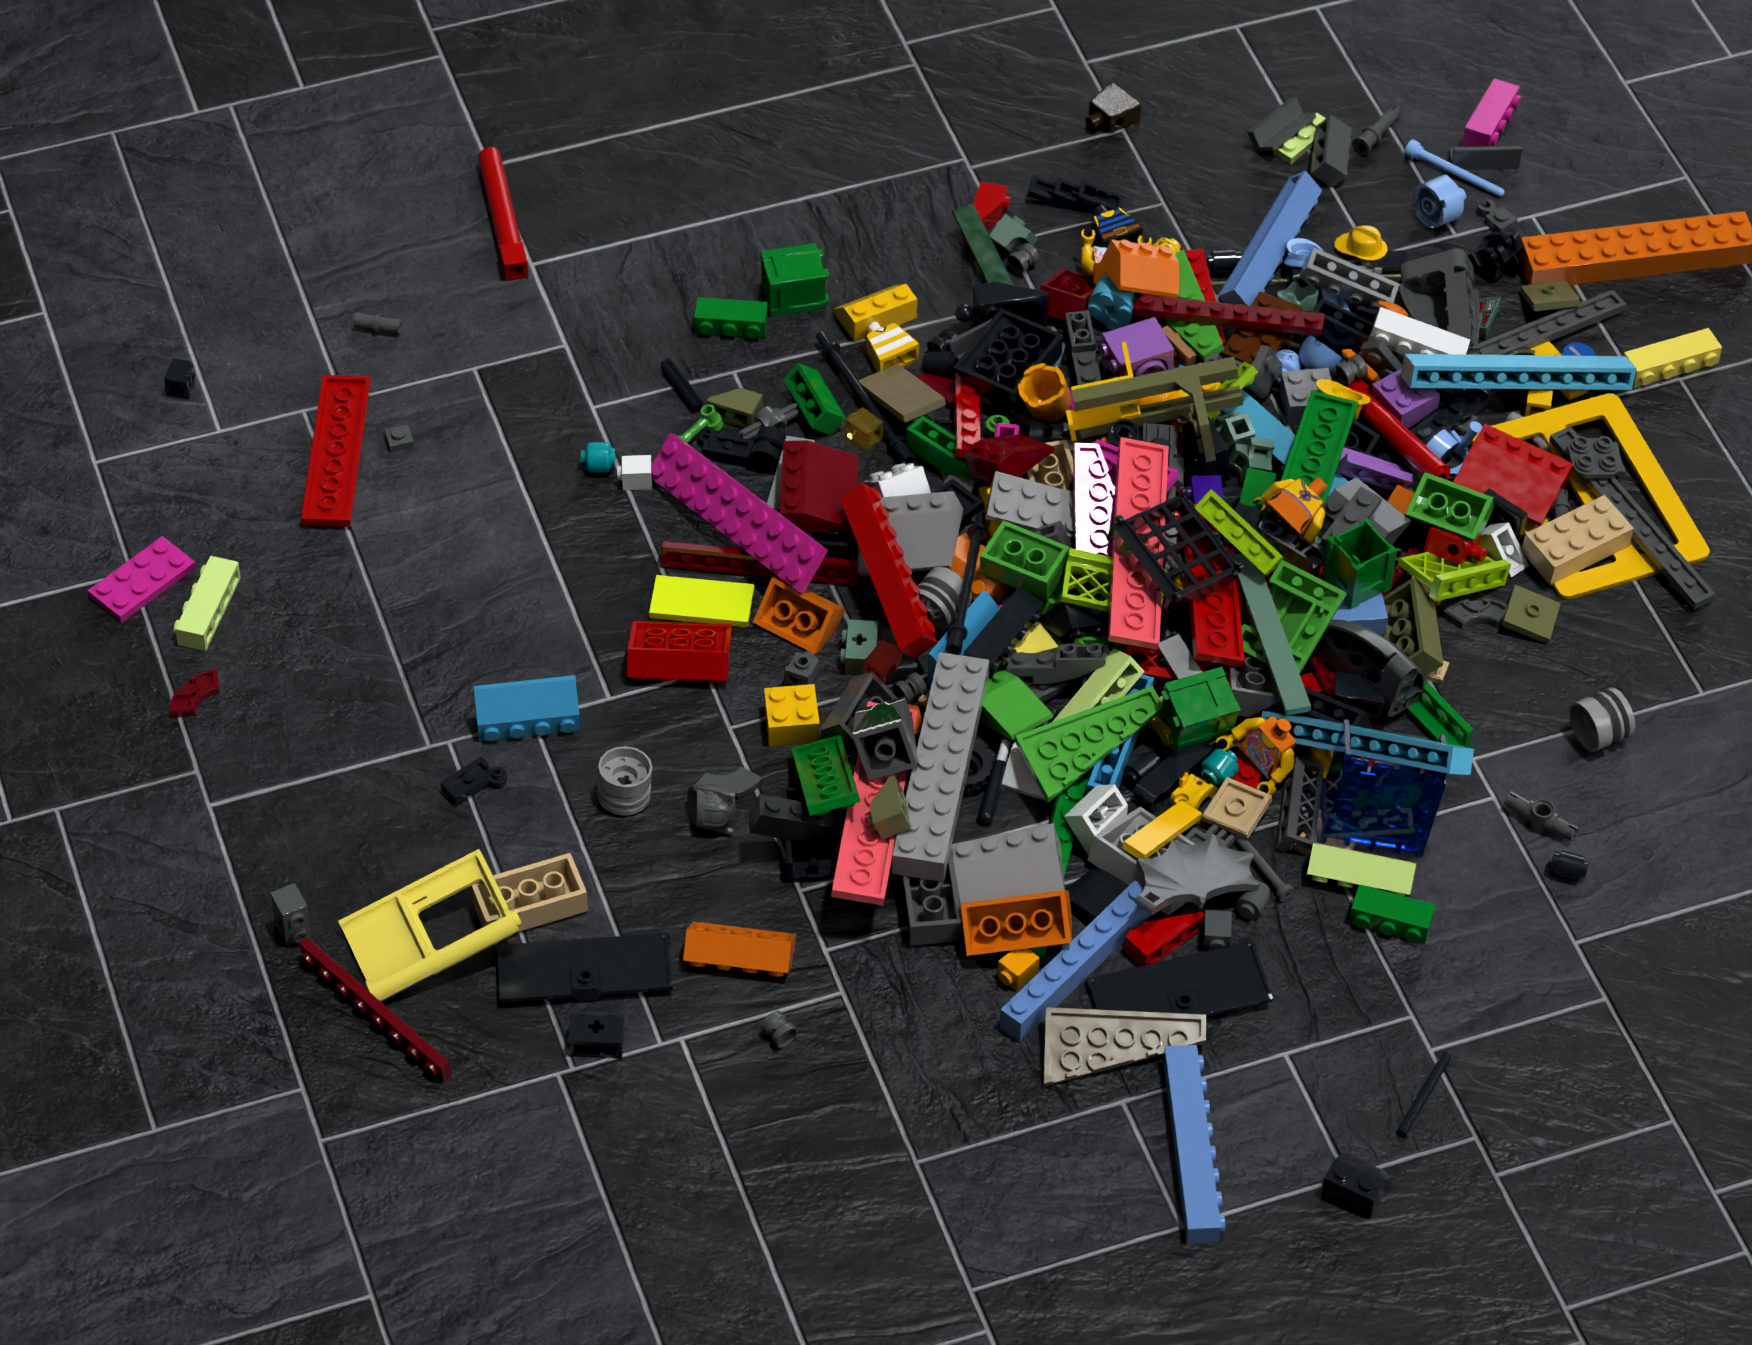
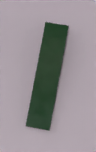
(981, 245)

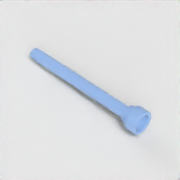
(1416, 151)

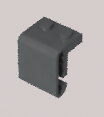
(1268, 369)

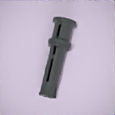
(1372, 134)

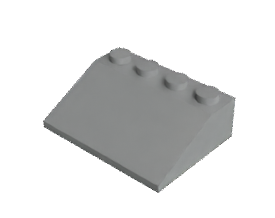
(925, 529)
(1109, 856)
(1009, 864)

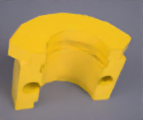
(1192, 791)

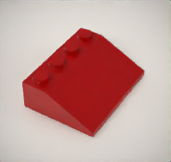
(1515, 471)
(679, 651)

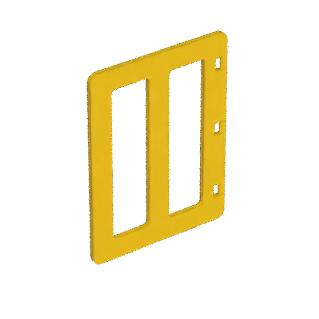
(1628, 563)

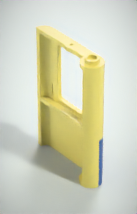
(393, 941)

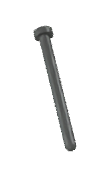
(1284, 892)

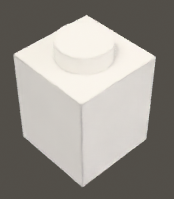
(635, 472)

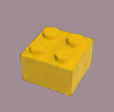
(791, 715)

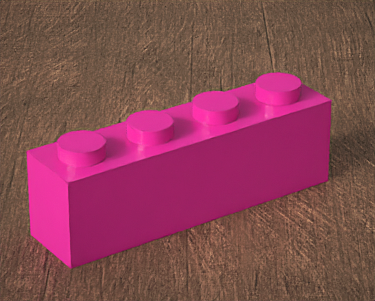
(1491, 115)

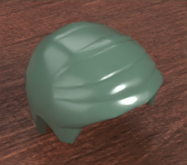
(1304, 297)

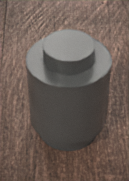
(1253, 902)

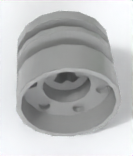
(941, 595)
(1602, 719)
(624, 780)

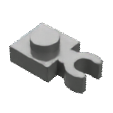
(1498, 219)

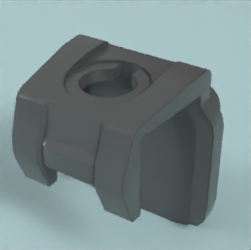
(1596, 458)

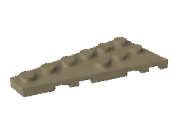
(1098, 1040)

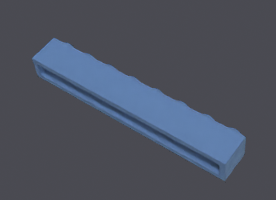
(1271, 240)
(1073, 964)
(1192, 1144)

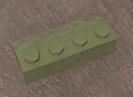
(1414, 624)

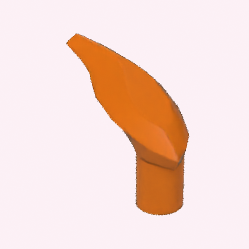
(1393, 307)

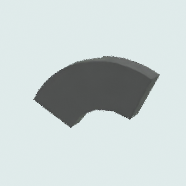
(1470, 612)
(739, 782)

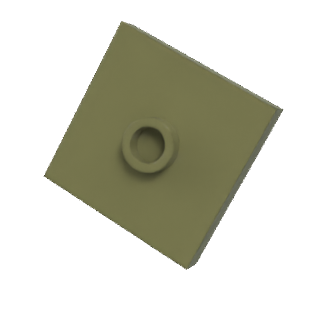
(1550, 296)
(1531, 614)

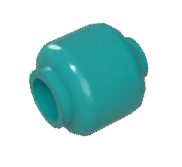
(598, 457)
(1219, 766)

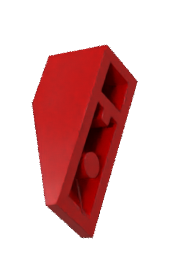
(990, 203)
(1161, 937)

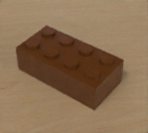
(1246, 342)

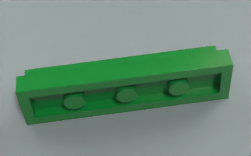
(1431, 719)

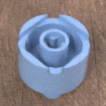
(1438, 201)

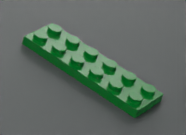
(1320, 440)
(825, 775)

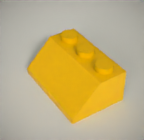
(886, 307)

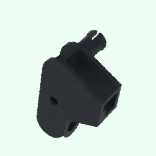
(1282, 538)

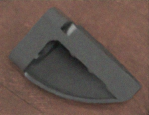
(1441, 293)
(1380, 662)

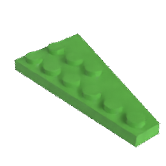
(1200, 336)
(1073, 745)

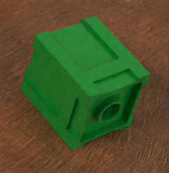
(794, 279)
(1359, 563)
(1199, 708)

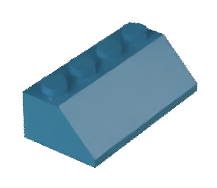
(977, 617)
(527, 708)

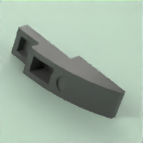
(1082, 347)
(1067, 664)

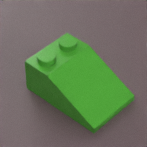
(1011, 706)

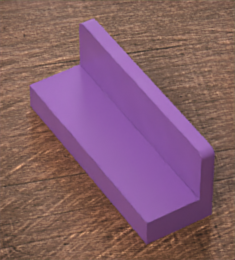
(1373, 470)

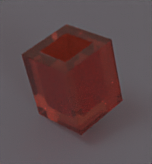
(883, 660)

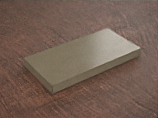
(902, 393)

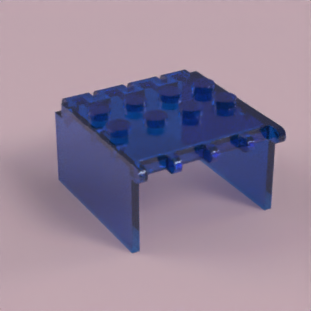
(1377, 801)

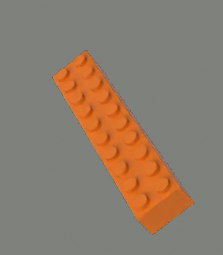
(1638, 249)

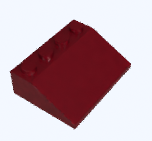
(813, 484)

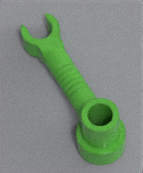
(709, 419)

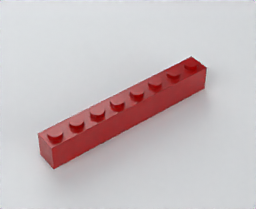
(888, 570)

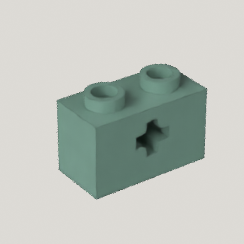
(860, 642)

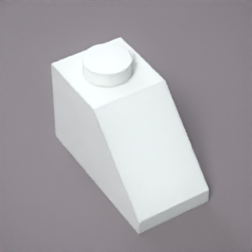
(1503, 545)

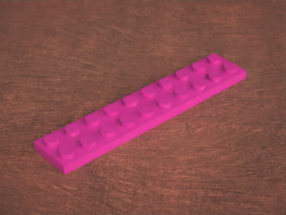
(737, 513)

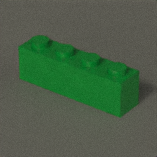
(938, 449)

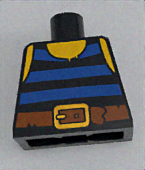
(1114, 225)

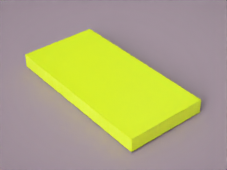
(701, 601)

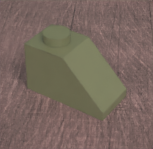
(737, 406)
(889, 810)

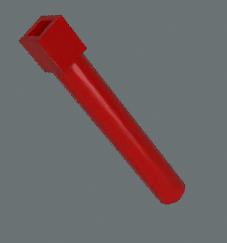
(511, 248)
(1398, 435)

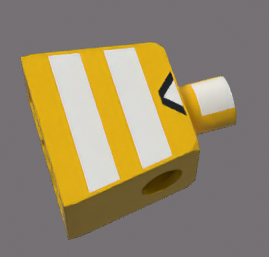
(890, 346)

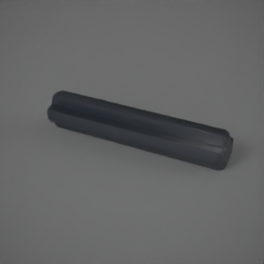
(682, 385)

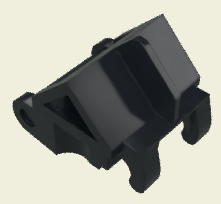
(1495, 263)

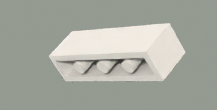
(1413, 336)

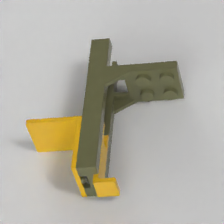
(1117, 398)

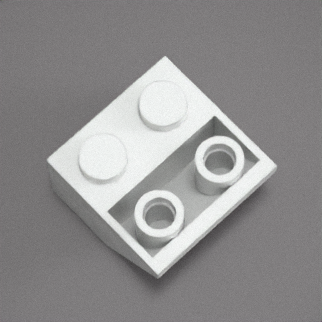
(900, 481)
(1096, 813)

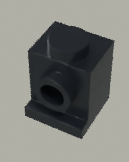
(179, 378)

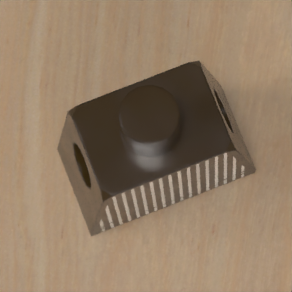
(1113, 109)

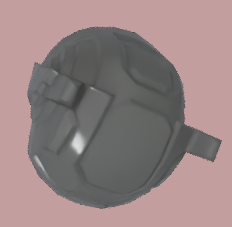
(711, 807)

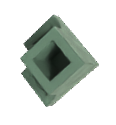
(1012, 234)
(1235, 428)
(1254, 455)

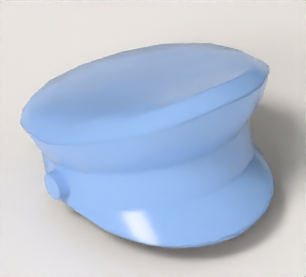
(1298, 251)

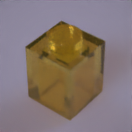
(864, 428)

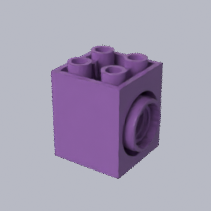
(1146, 345)

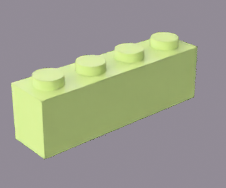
(207, 603)
(1105, 684)
(1361, 868)

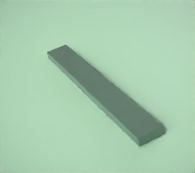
(1272, 638)

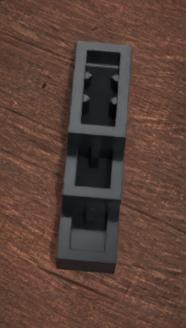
(1073, 196)

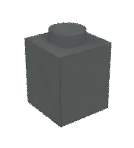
(1216, 929)

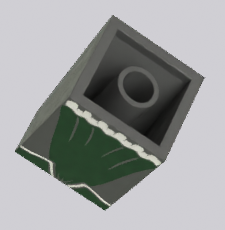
(885, 738)

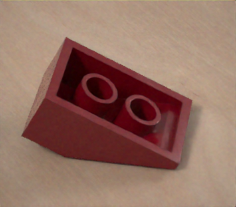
(1067, 293)
(1006, 455)

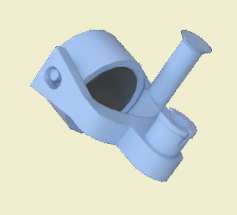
(1446, 443)

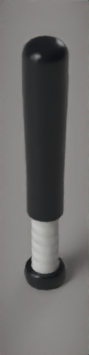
(993, 788)

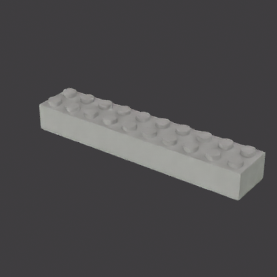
(943, 766)

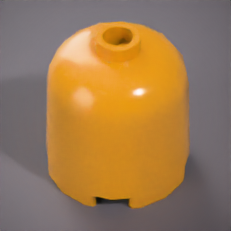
(1045, 392)

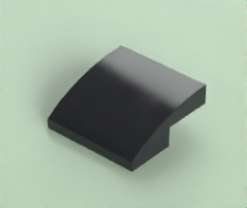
(1094, 892)

